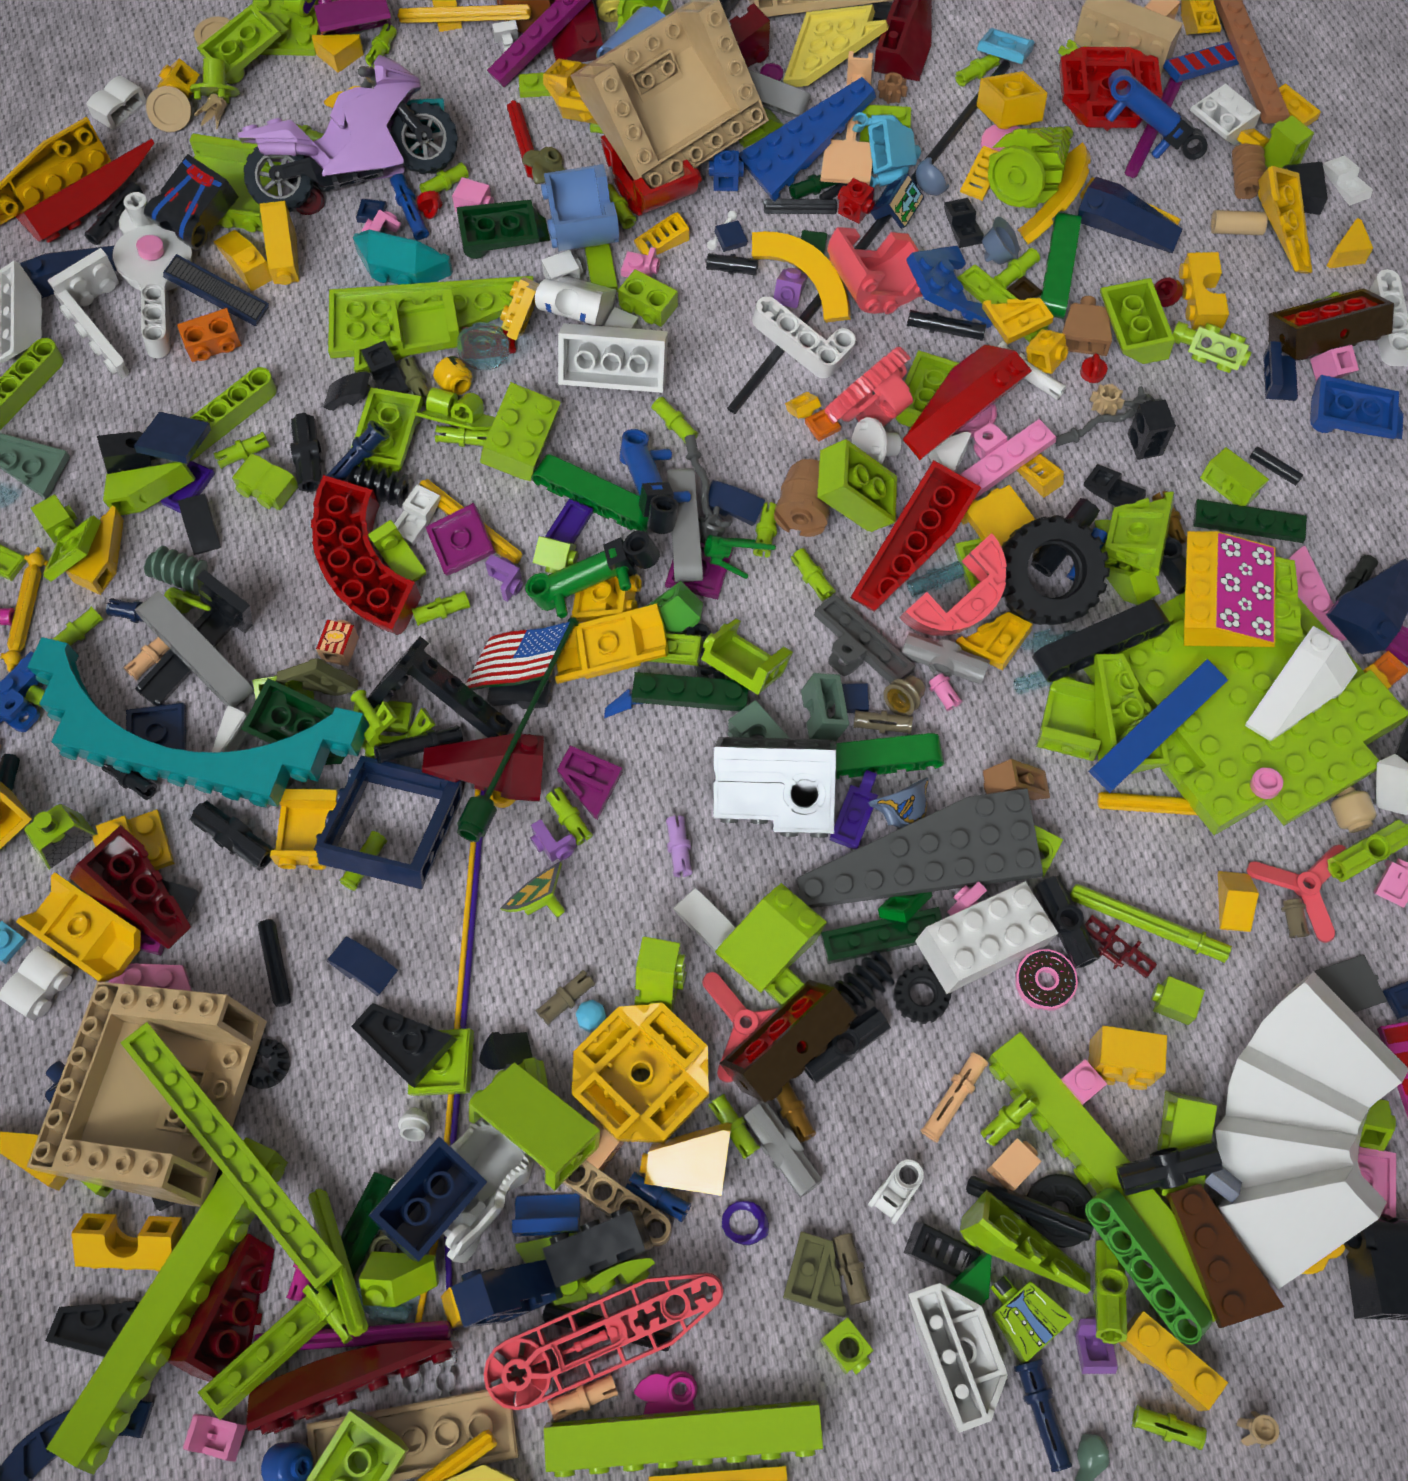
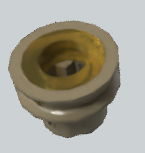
(904, 695)

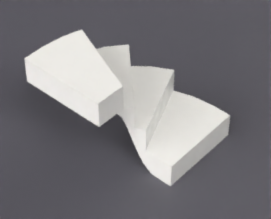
(1298, 1130)

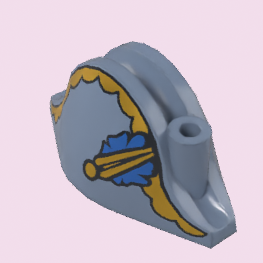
(904, 806)

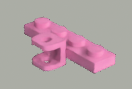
(1003, 457)

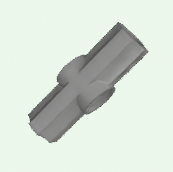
(945, 657)
(783, 1148)

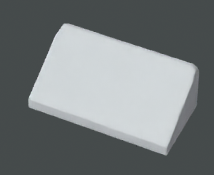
(1392, 784)

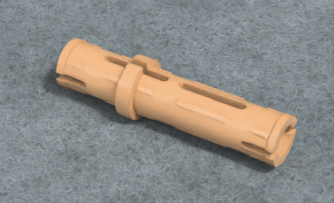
(961, 1086)

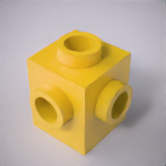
(178, 76)
(1047, 350)

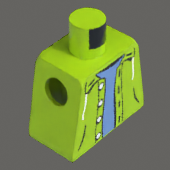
(1027, 1317)

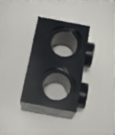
(1151, 429)

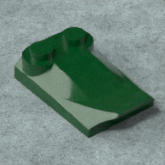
(499, 226)
(283, 713)

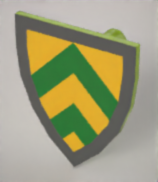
(537, 894)

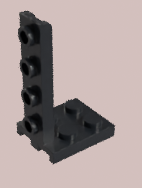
(226, 612)
(444, 686)

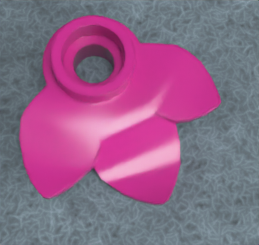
(660, 1394)

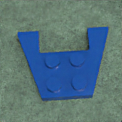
(939, 284)

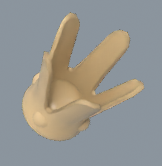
(213, 106)
(1262, 1430)

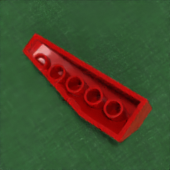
(81, 197)
(964, 395)
(918, 533)

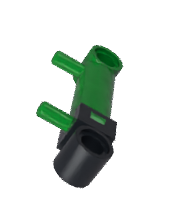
(616, 560)

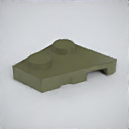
(320, 677)
(815, 1276)

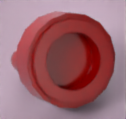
(429, 201)
(1093, 369)

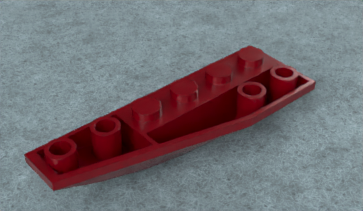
(907, 40)
(338, 1379)

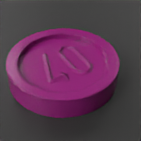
(772, 70)

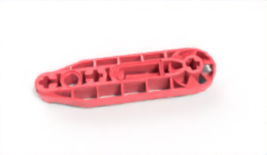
(620, 1327)

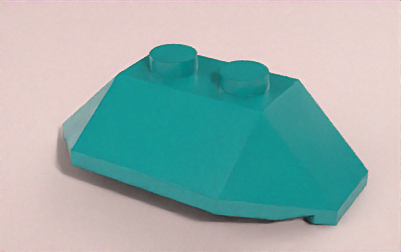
(400, 259)

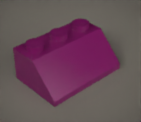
(351, 15)

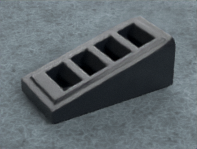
(917, 1239)

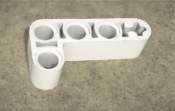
(772, 319)
(1393, 346)

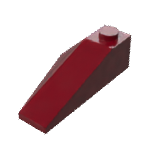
(127, 884)

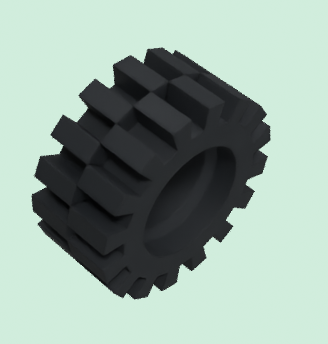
(908, 1007)

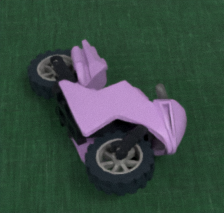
(355, 142)

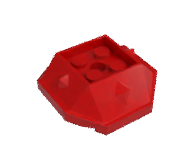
(1086, 87)

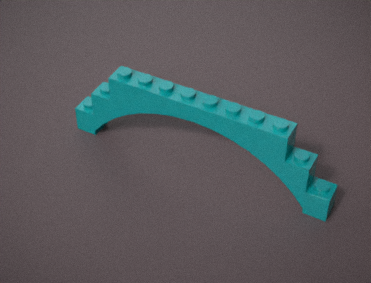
(249, 774)

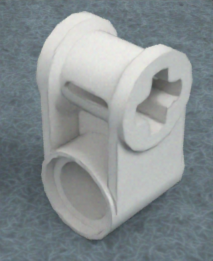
(896, 1191)

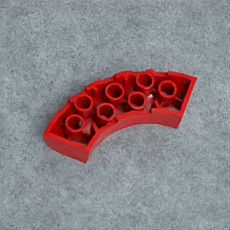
(348, 560)

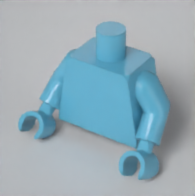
(890, 145)

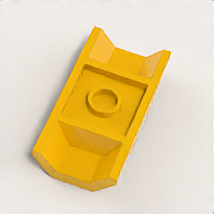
(613, 644)
(83, 931)

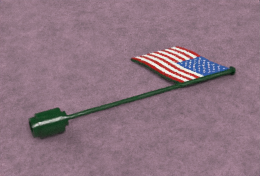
(510, 661)

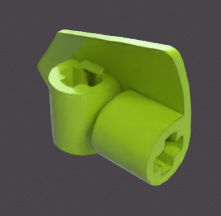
(465, 413)

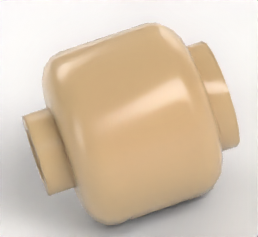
(1353, 810)

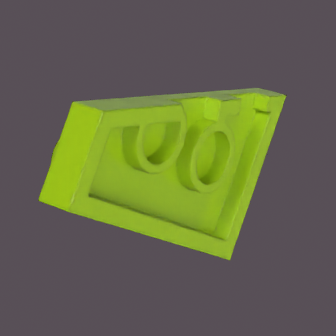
(1286, 602)

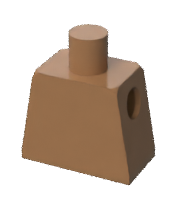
(1088, 328)

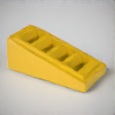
(981, 160)
(668, 226)
(1048, 481)

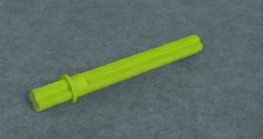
(1149, 922)

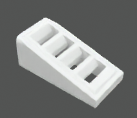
(230, 733)

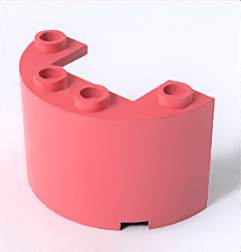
(878, 278)
(989, 567)

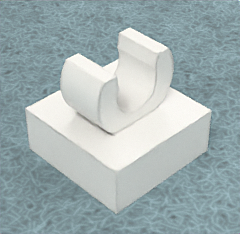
(505, 33)

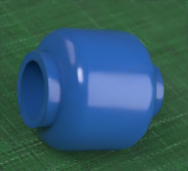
(287, 1462)

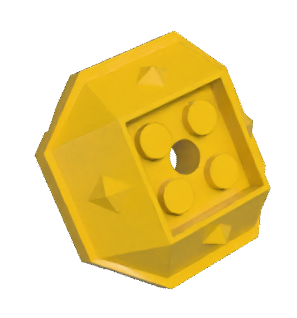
(562, 89)
(634, 1040)

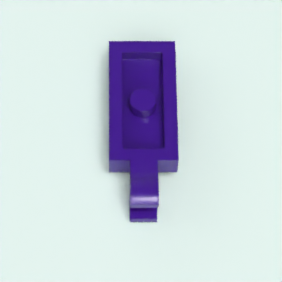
(855, 813)

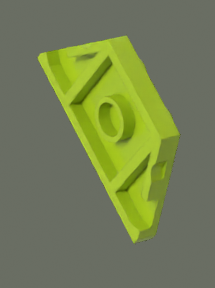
(1140, 533)

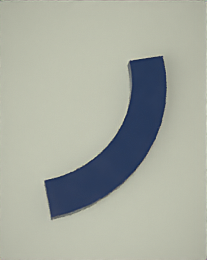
(31, 1453)

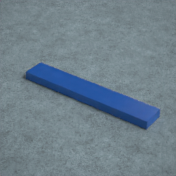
(1157, 726)

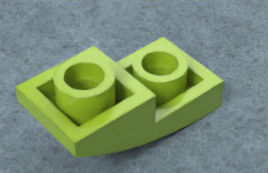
(626, 1272)

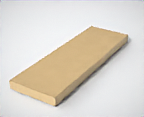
(434, 1431)

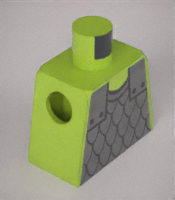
(58, 834)

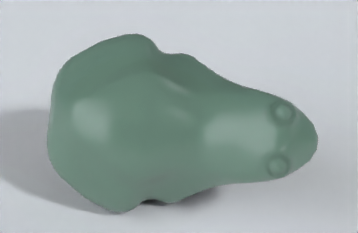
(1092, 1457)

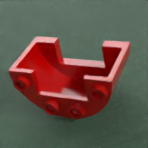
(638, 194)

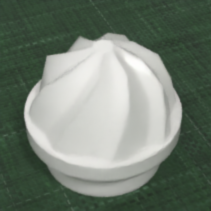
(414, 1125)

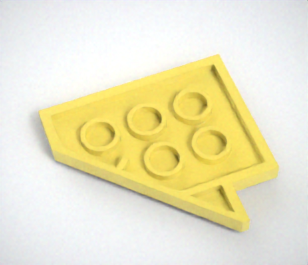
(828, 38)

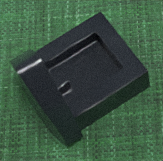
(505, 1049)

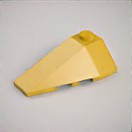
(1283, 205)

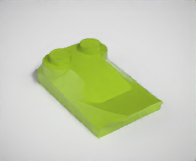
(242, 41)
(923, 380)
(397, 416)
(360, 1452)

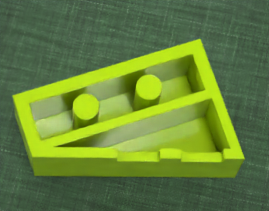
(1185, 1123)

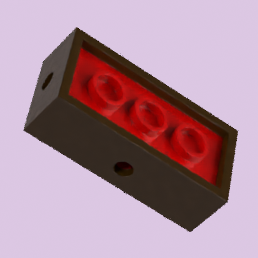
(1331, 323)
(788, 1040)

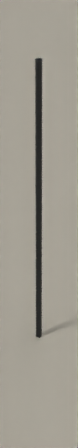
(816, 303)

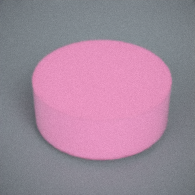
(150, 247)
(1266, 783)

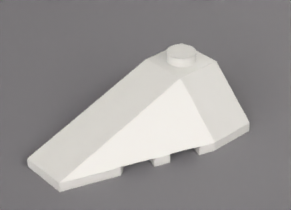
(1311, 678)

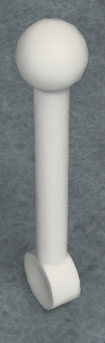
(712, 244)

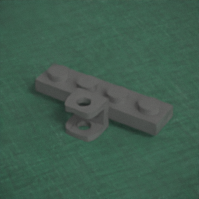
(860, 643)

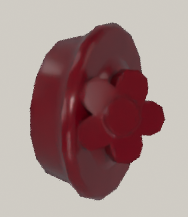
(313, 203)
(1168, 291)

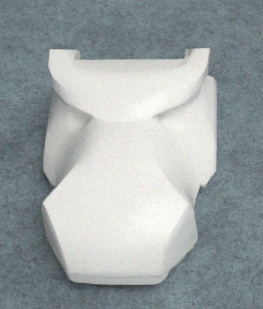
(503, 1167)

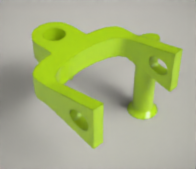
(378, 724)

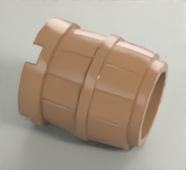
(799, 501)

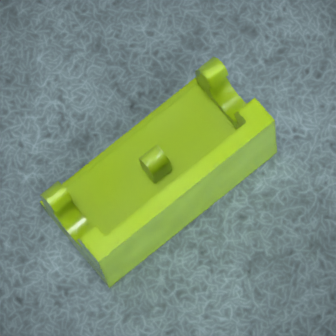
(1234, 478)

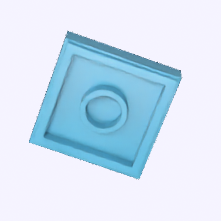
(1006, 45)

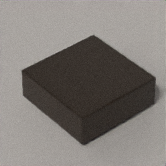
(1024, 289)

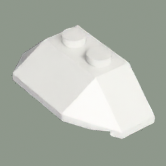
(18, 311)
(959, 1354)

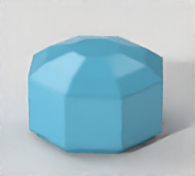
(590, 1015)

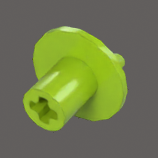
(214, 81)

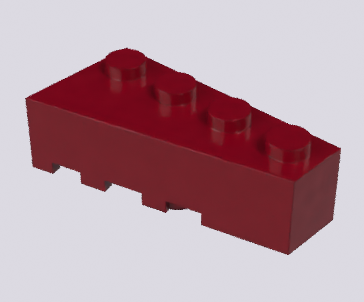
(752, 35)

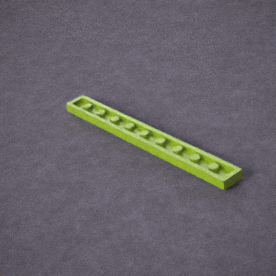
(233, 1156)

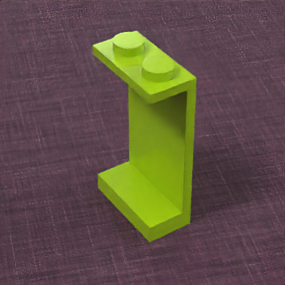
(536, 1122)

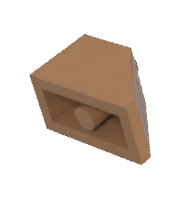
(1015, 776)

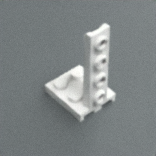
(79, 287)

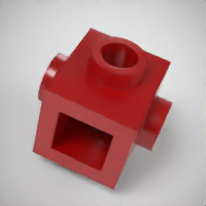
(855, 200)

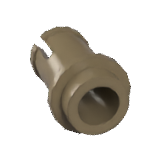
(1295, 918)

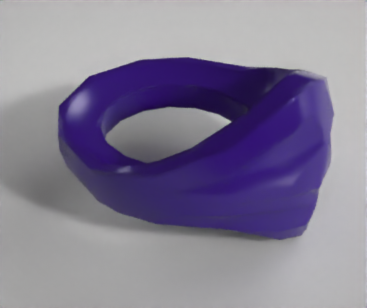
(758, 1213)

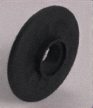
(1062, 1189)

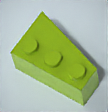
(659, 972)

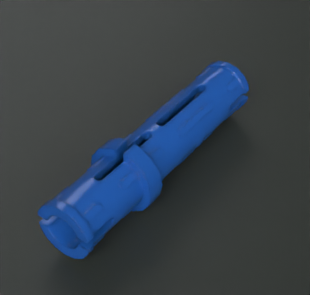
(401, 187)

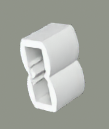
(116, 102)
(36, 983)

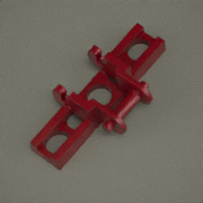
(1124, 956)

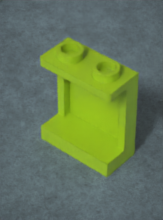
(424, 326)
(742, 659)
(1070, 719)

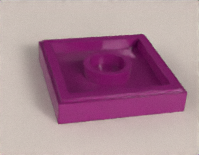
(460, 539)
(712, 577)

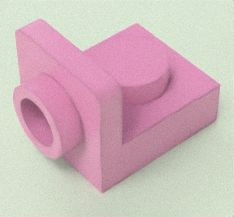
(646, 264)
(1394, 882)

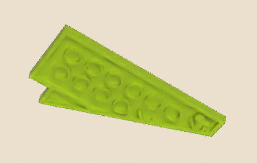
(361, 319)

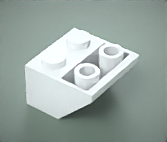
(1226, 113)

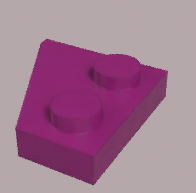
(589, 778)

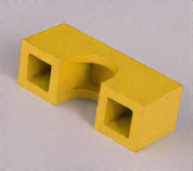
(1200, 272)
(103, 1245)
(1185, 1370)

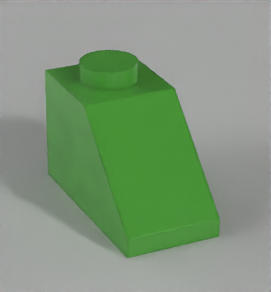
(679, 608)

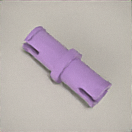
(679, 846)

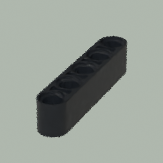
(1105, 637)

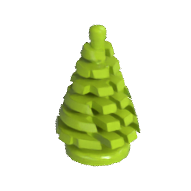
(1029, 165)

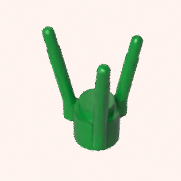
(720, 547)

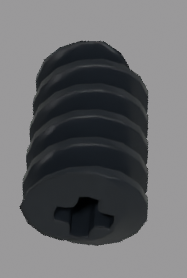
(384, 487)
(865, 980)

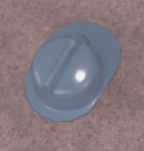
(1000, 242)

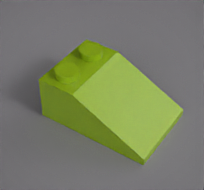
(771, 937)

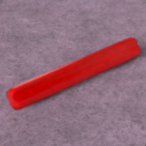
(521, 132)

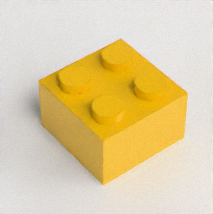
(1011, 99)
(1128, 1056)

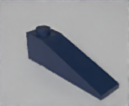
(1123, 214)
(50, 264)
(1374, 610)

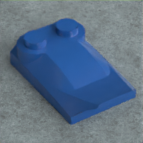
(1355, 408)

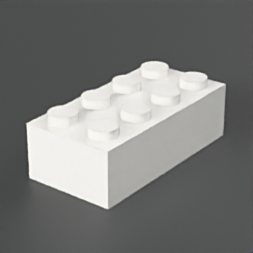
(612, 357)
(985, 937)

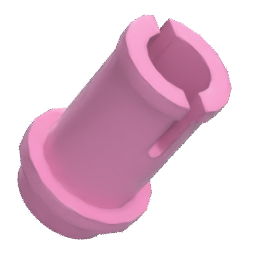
(945, 692)

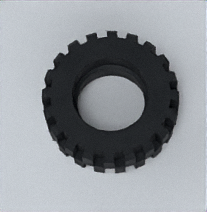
(1088, 565)

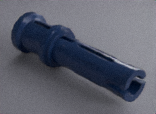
(362, 448)
(1057, 1457)

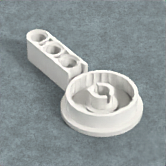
(149, 279)

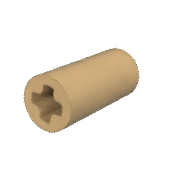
(1238, 222)

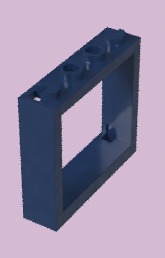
(400, 778)

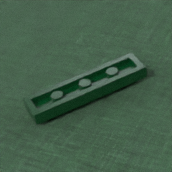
(1250, 521)
(689, 691)
(876, 935)
(360, 1227)

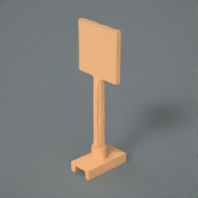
(850, 157)

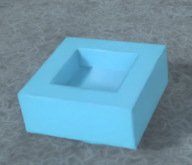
(9, 942)

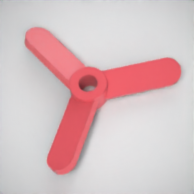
(1311, 897)
(735, 1011)

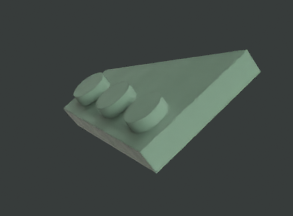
(32, 463)

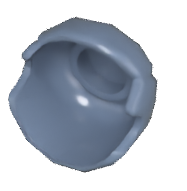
(930, 178)

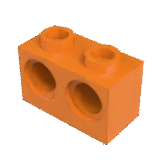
(209, 335)

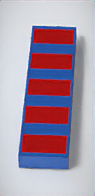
(1201, 62)

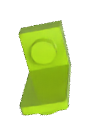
(397, 552)

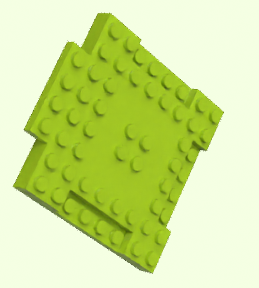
(1218, 755)

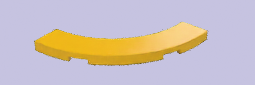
(1072, 181)
(812, 263)

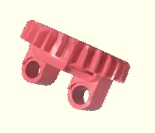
(890, 391)

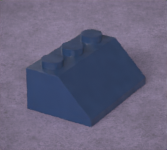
(427, 1199)

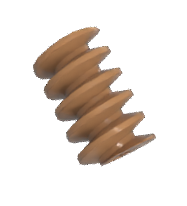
(1247, 168)

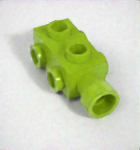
(1217, 350)

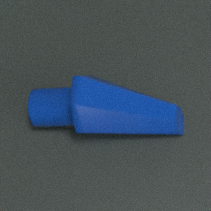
(620, 704)

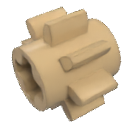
(1107, 399)

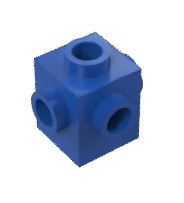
(726, 165)

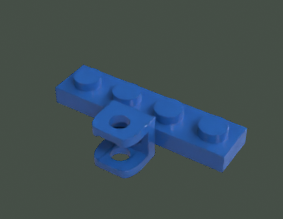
(12, 696)

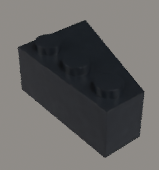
(597, 1246)

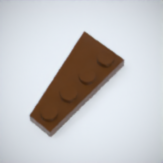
(1224, 1267)

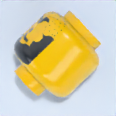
(453, 375)

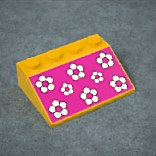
(1229, 591)

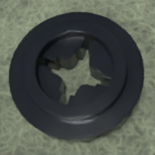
(278, 1064)

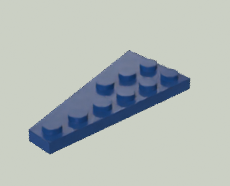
(799, 142)

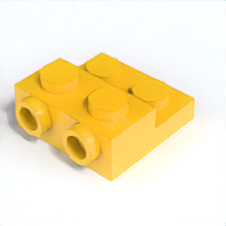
(520, 310)
(605, 599)
(147, 830)

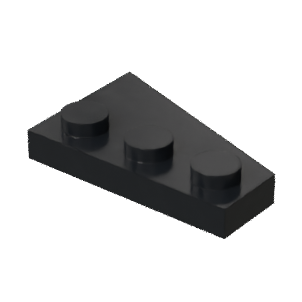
(402, 1042)
(90, 1326)

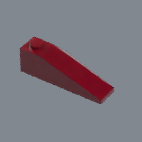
(579, 38)
(479, 759)
(228, 1316)

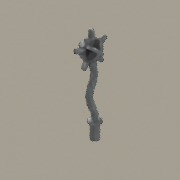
(1074, 434)
(712, 523)

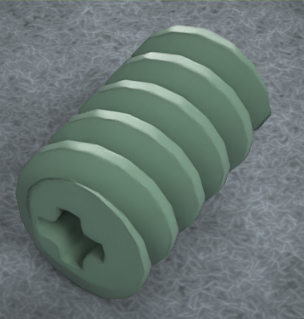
(175, 568)

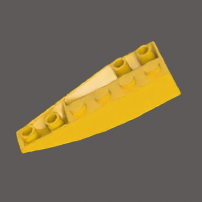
(51, 168)

